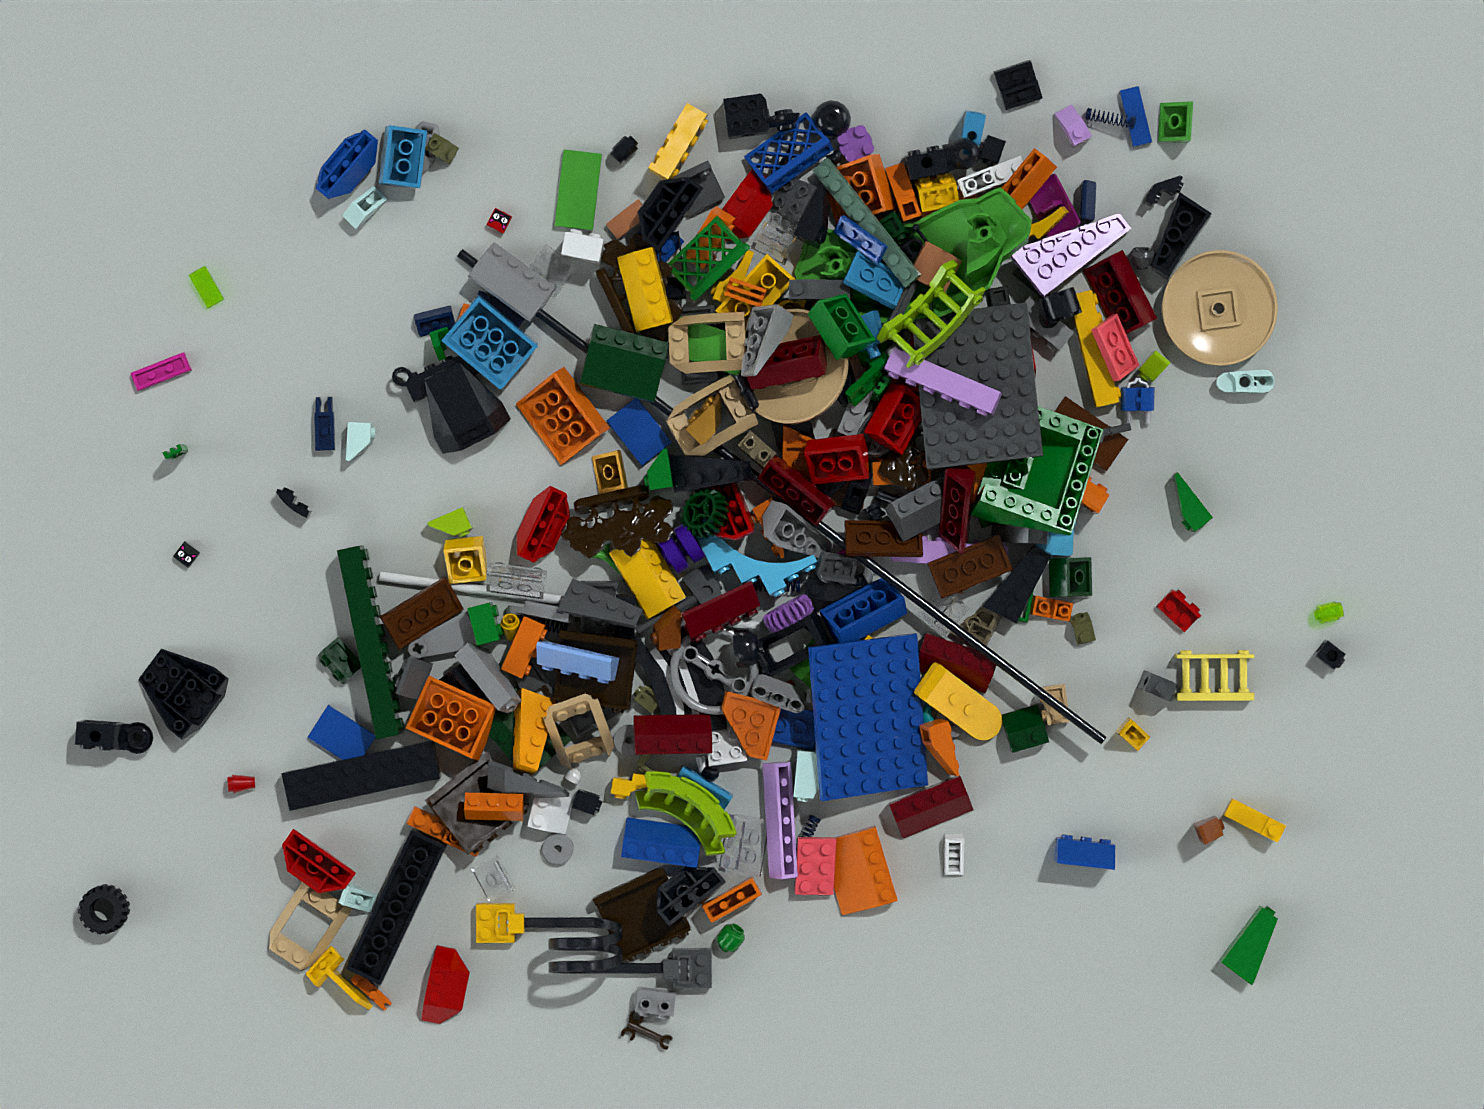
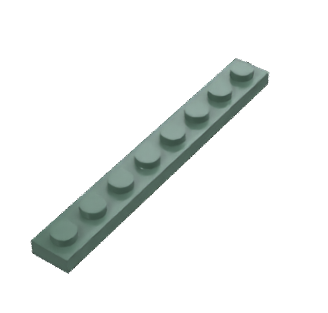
(862, 216)

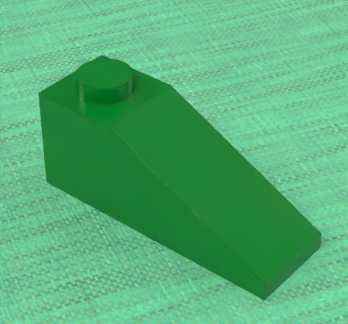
(1190, 507)

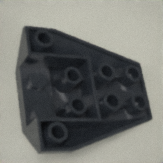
(462, 409)
(183, 691)

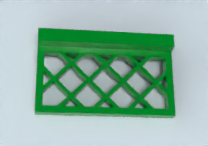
(714, 272)

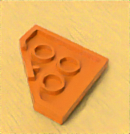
(751, 722)

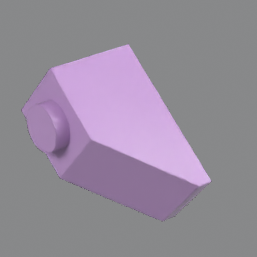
(1073, 125)

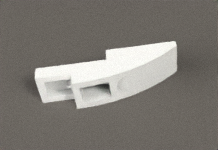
(989, 177)

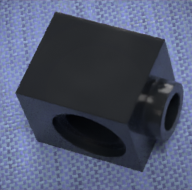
(1324, 648)
(587, 802)

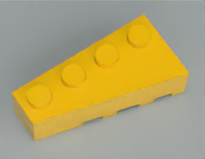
(678, 142)

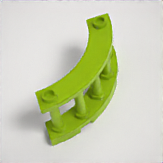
(921, 306)
(708, 829)

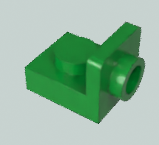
(438, 345)

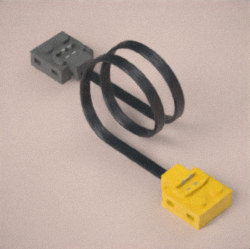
(500, 925)

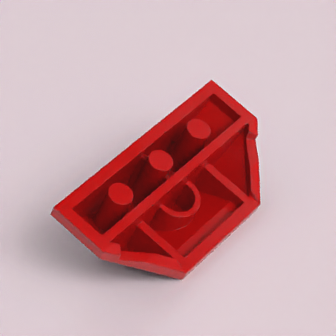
(748, 205)
(739, 518)
(542, 524)
(314, 864)
(445, 986)

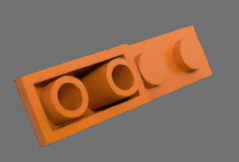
(433, 826)

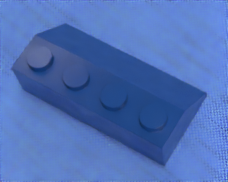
(863, 611)
(660, 842)

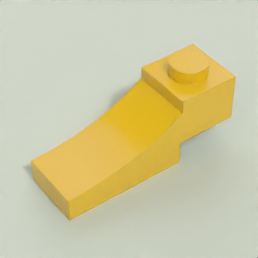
(1042, 227)
(740, 273)
(623, 787)
(1255, 820)

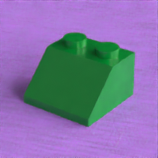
(659, 473)

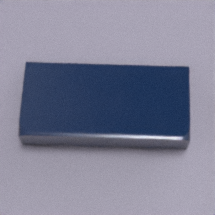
(1088, 200)
(434, 320)

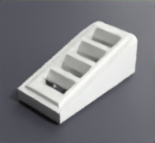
(954, 838)

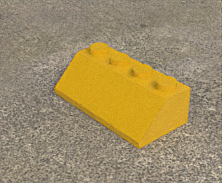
(765, 274)
(645, 289)
(648, 578)

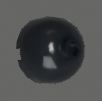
(832, 119)
(747, 648)

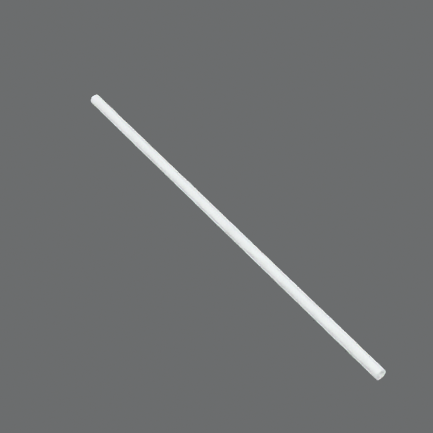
(481, 589)

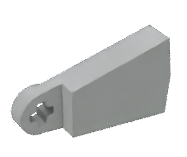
(541, 610)
(445, 638)

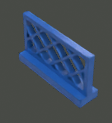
(794, 166)

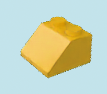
(465, 559)

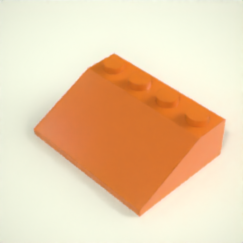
(562, 415)
(452, 718)
(861, 872)

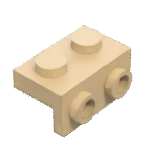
(1050, 715)

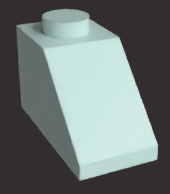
(364, 207)
(358, 438)

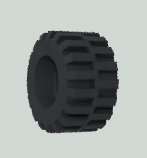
(92, 920)

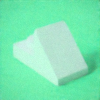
(358, 898)

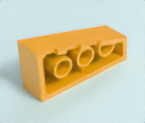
(529, 731)

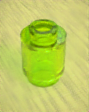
(1328, 612)

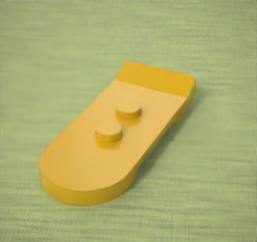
(959, 703)

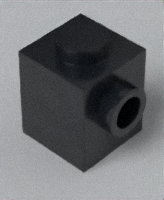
(991, 150)

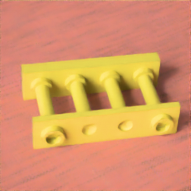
(1205, 692)

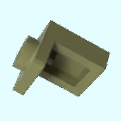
(442, 148)
(1082, 628)
(646, 698)
(642, 763)

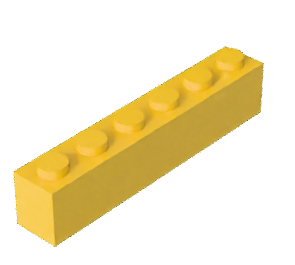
(1099, 378)

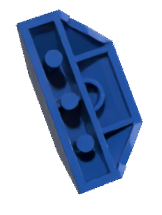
(347, 165)

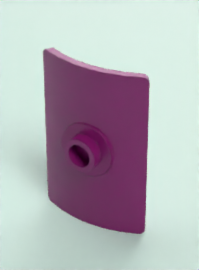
(1049, 199)

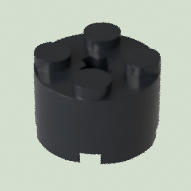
(1060, 306)

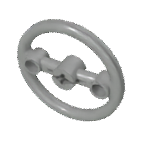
(679, 653)

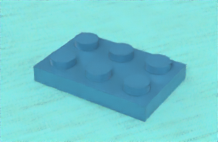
(874, 280)

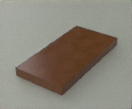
(1111, 445)
(879, 540)
(976, 565)
(421, 613)

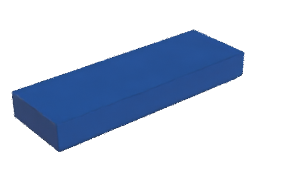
(1133, 106)
(860, 239)

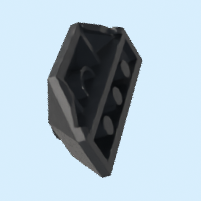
(666, 208)
(686, 892)

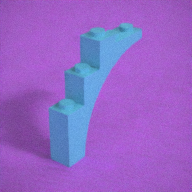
(773, 575)

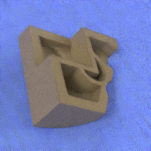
(981, 624)

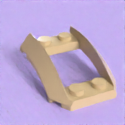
(735, 342)
(735, 404)
(585, 749)
(323, 903)

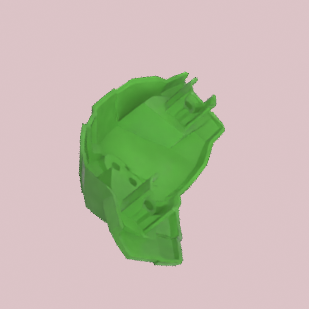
(974, 230)

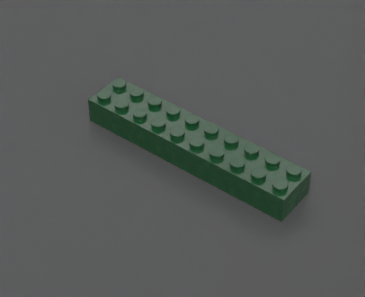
(370, 642)

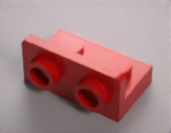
(1179, 610)

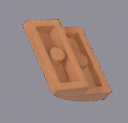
(929, 262)

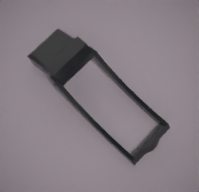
(675, 289)

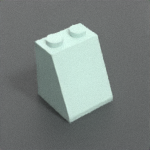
(806, 775)

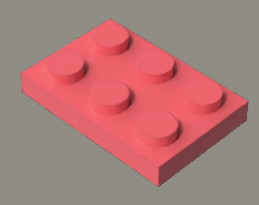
(1115, 347)
(815, 865)

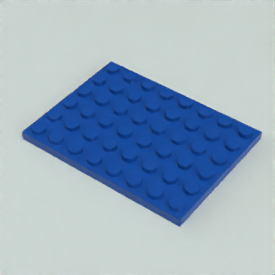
(867, 716)

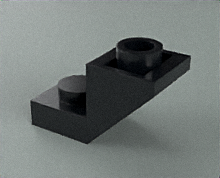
(1168, 186)

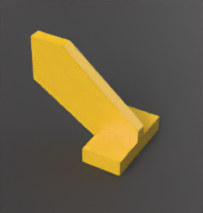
(326, 967)

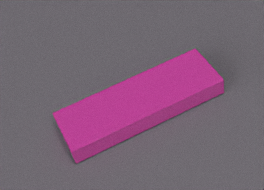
(161, 371)

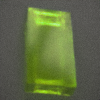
(206, 287)

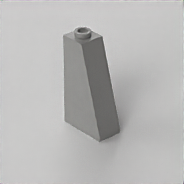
(488, 676)

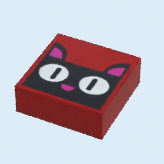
(499, 220)

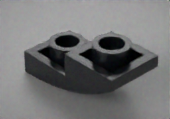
(289, 499)

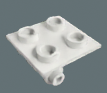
(725, 748)

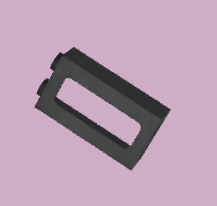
(770, 666)

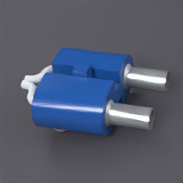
(1137, 400)

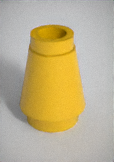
(510, 625)

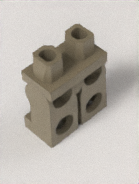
(756, 448)

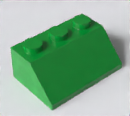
(841, 326)

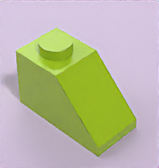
(1153, 366)
(453, 523)

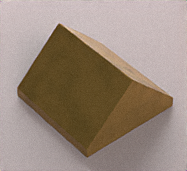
(610, 471)

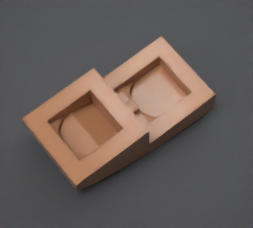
(625, 220)

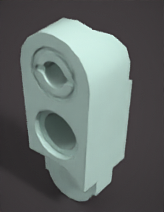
(1230, 381)

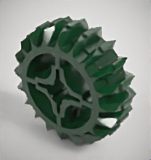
(709, 502)

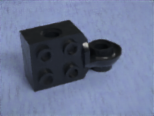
(751, 116)
(941, 159)
(113, 735)

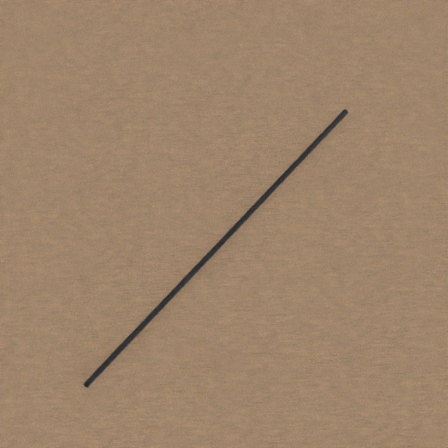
(867, 561)

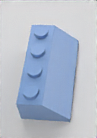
(577, 660)

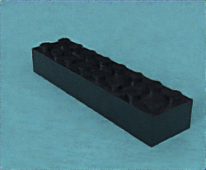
(361, 775)
(396, 906)

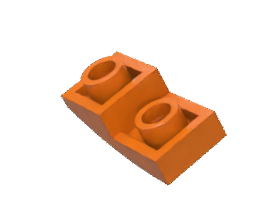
(1051, 608)

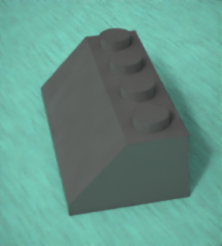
(917, 509)

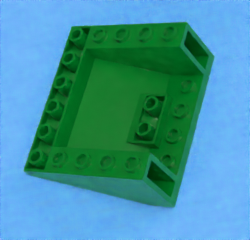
(1046, 489)

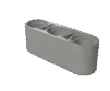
(779, 693)

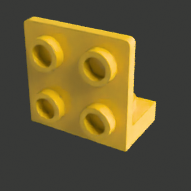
(936, 191)

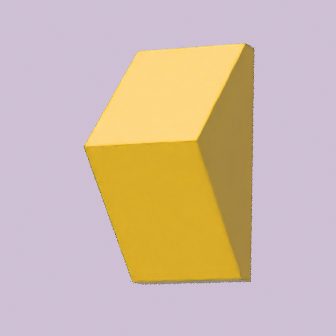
(1133, 734)

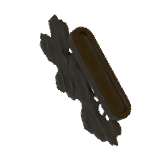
(613, 250)
(898, 466)
(624, 527)

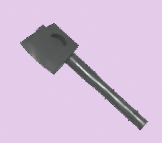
(701, 585)

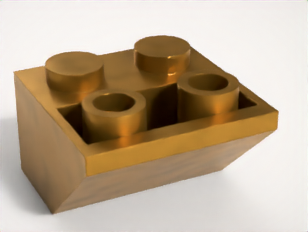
(706, 420)

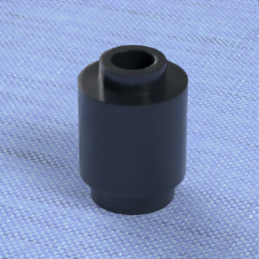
(624, 149)

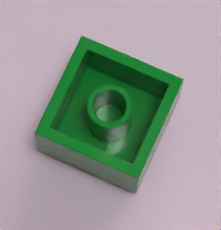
(485, 623)

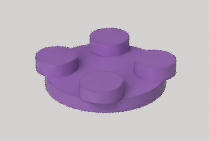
(855, 143)

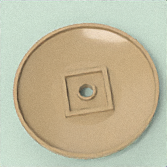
(1247, 302)
(808, 398)

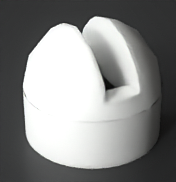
(573, 776)

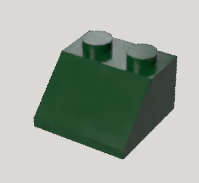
(1070, 577)
(1024, 728)

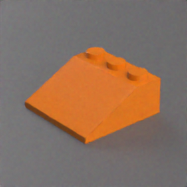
(869, 182)

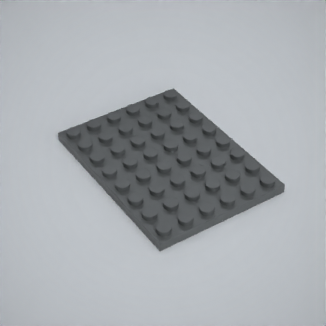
(997, 352)

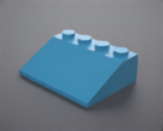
(489, 342)

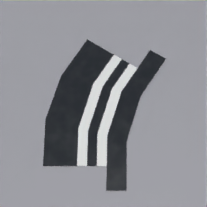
(692, 679)

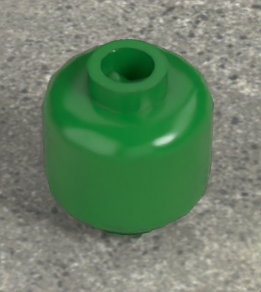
(730, 937)

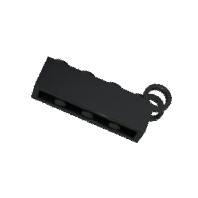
(416, 382)

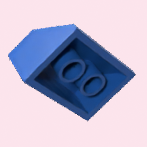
(1085, 852)

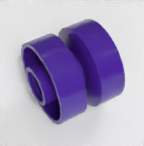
(684, 546)

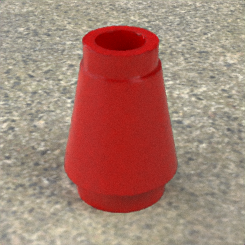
(240, 783)

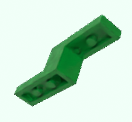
(873, 376)

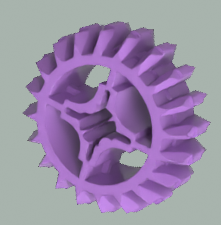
(788, 613)

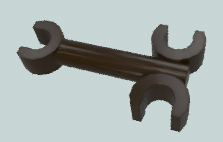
(633, 1025)

